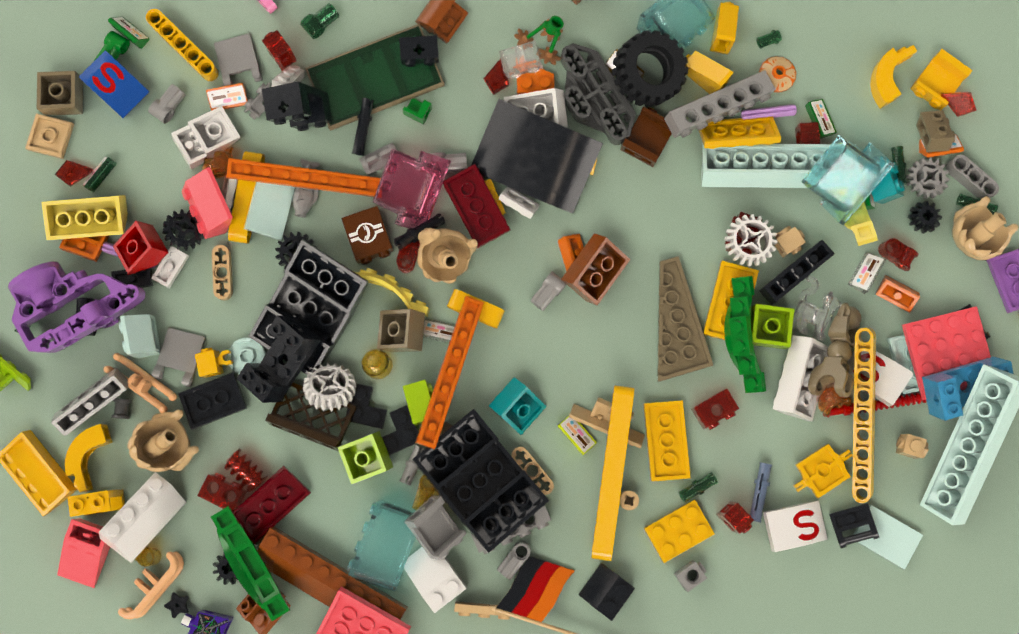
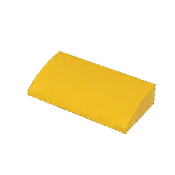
(36, 472)

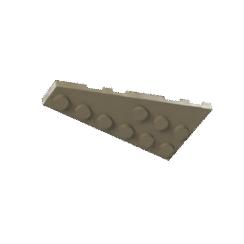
(680, 335)

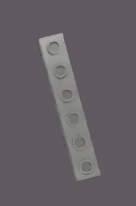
(758, 83)

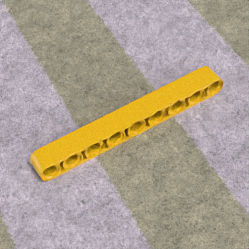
(859, 423)
(612, 473)

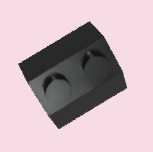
(606, 591)

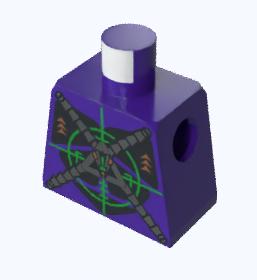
(207, 622)

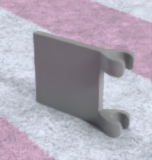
(237, 56)
(179, 354)

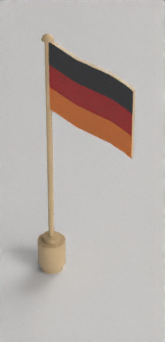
(535, 592)

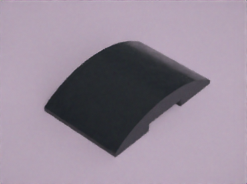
(536, 156)
(317, 294)
(480, 481)

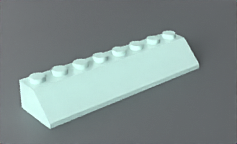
(759, 165)
(973, 445)

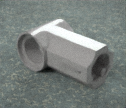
(164, 107)
(458, 161)
(551, 287)
(514, 561)

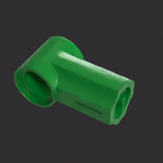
(114, 45)

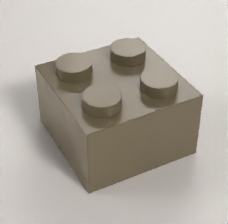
(59, 93)
(401, 330)

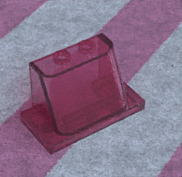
(411, 186)

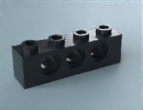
(796, 272)

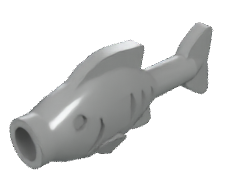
(303, 197)

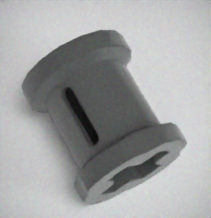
(121, 408)

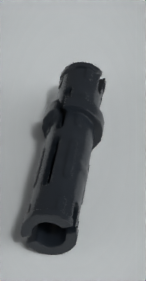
(362, 128)
(411, 235)

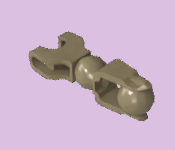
(835, 366)

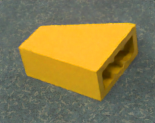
(725, 28)
(707, 73)

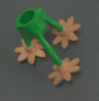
(551, 28)

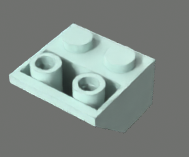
(140, 335)

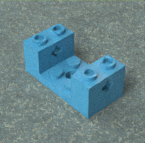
(944, 391)

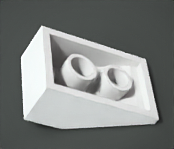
(544, 103)
(434, 579)

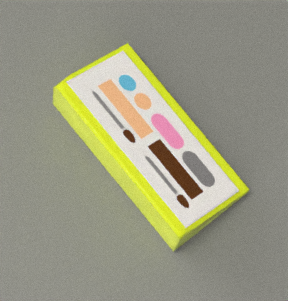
(577, 435)

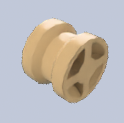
(626, 498)

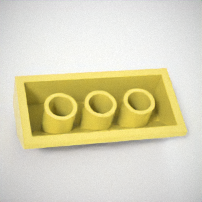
(85, 217)

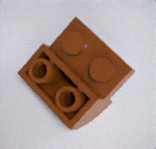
(442, 18)
(256, 615)

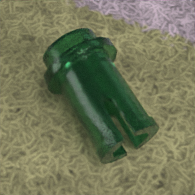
(768, 39)

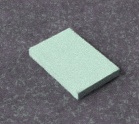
(269, 209)
(901, 355)
(896, 539)

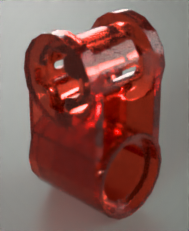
(408, 253)
(900, 256)

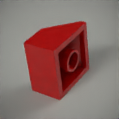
(140, 247)

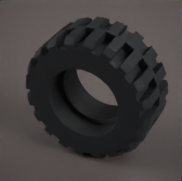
(668, 55)

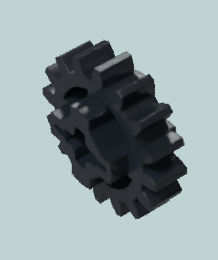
(173, 226)
(288, 251)

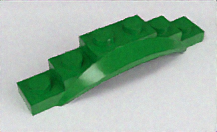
(739, 335)
(248, 564)

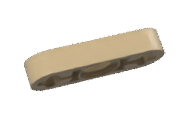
(215, 267)
(527, 455)

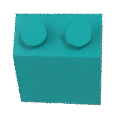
(517, 405)

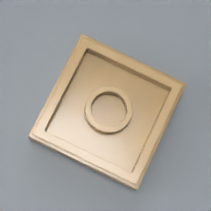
(49, 136)

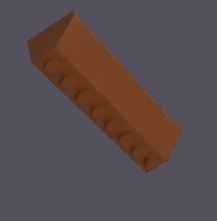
(318, 574)

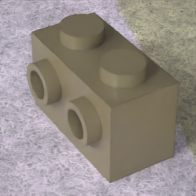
(935, 131)

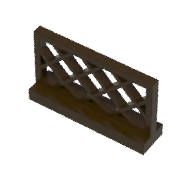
(309, 432)

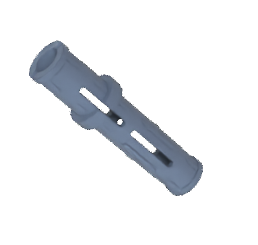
(762, 483)

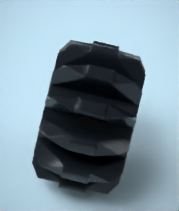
(929, 212)
(223, 572)

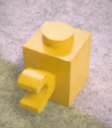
(210, 362)

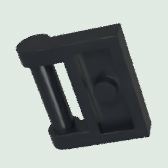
(851, 519)

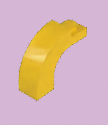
(882, 83)
(79, 452)

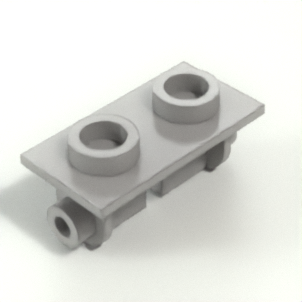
(255, 105)
(377, 159)

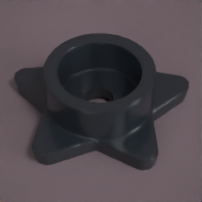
(171, 605)

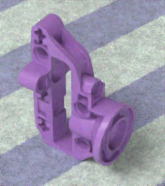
(43, 289)

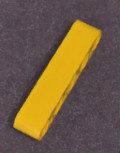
(177, 38)
(242, 202)

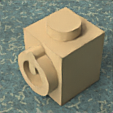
(789, 241)
(912, 446)

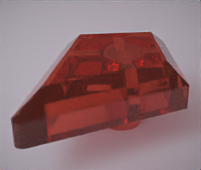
(496, 78)
(960, 103)
(72, 172)

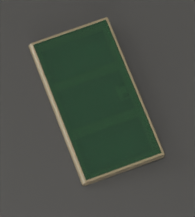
(372, 73)

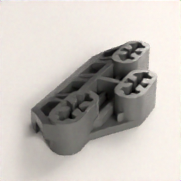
(592, 96)

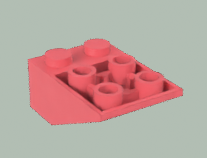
(83, 553)

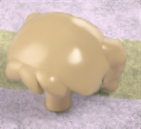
(980, 232)
(444, 254)
(161, 443)

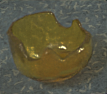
(376, 364)

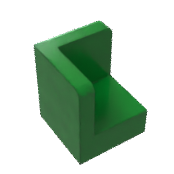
(417, 110)

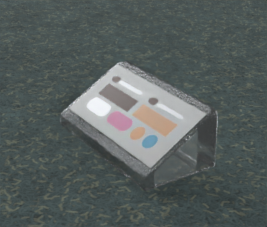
(866, 272)
(437, 330)

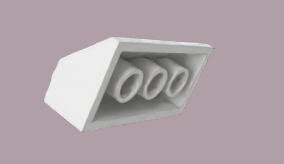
(793, 393)
(142, 517)

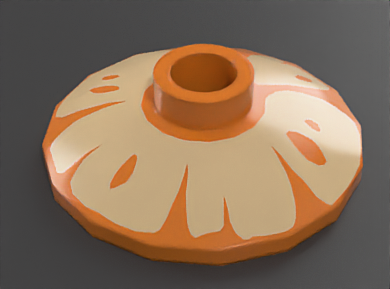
(788, 76)

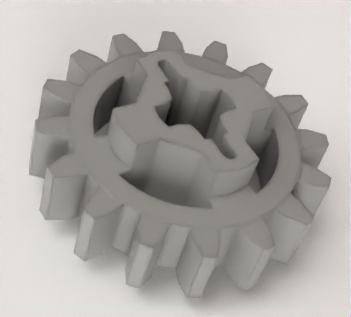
(934, 185)

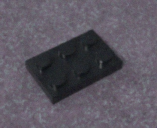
(212, 401)

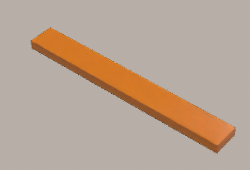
(302, 177)
(449, 373)

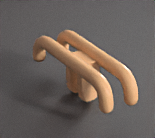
(141, 382)
(159, 588)

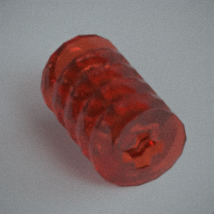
(244, 471)

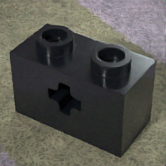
(409, 48)

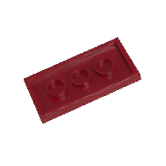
(476, 205)
(270, 503)

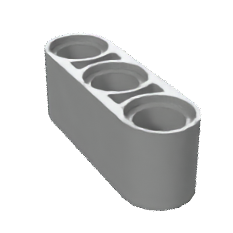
(963, 177)

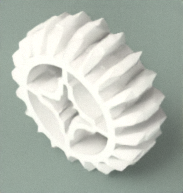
(746, 234)
(331, 392)

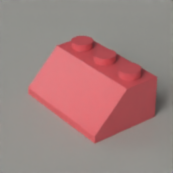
(207, 204)

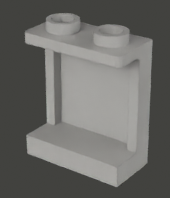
(434, 528)

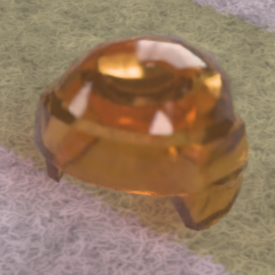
(218, 163)
(830, 399)

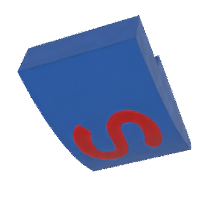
(114, 84)

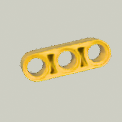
(490, 314)

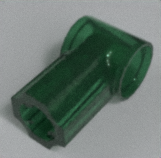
(316, 23)

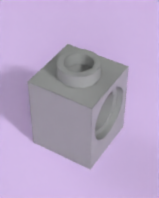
(687, 584)

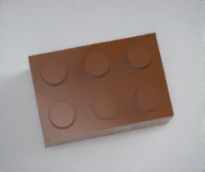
(595, 269)

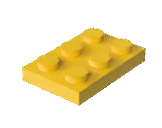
(679, 531)

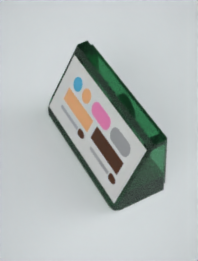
(99, 174)

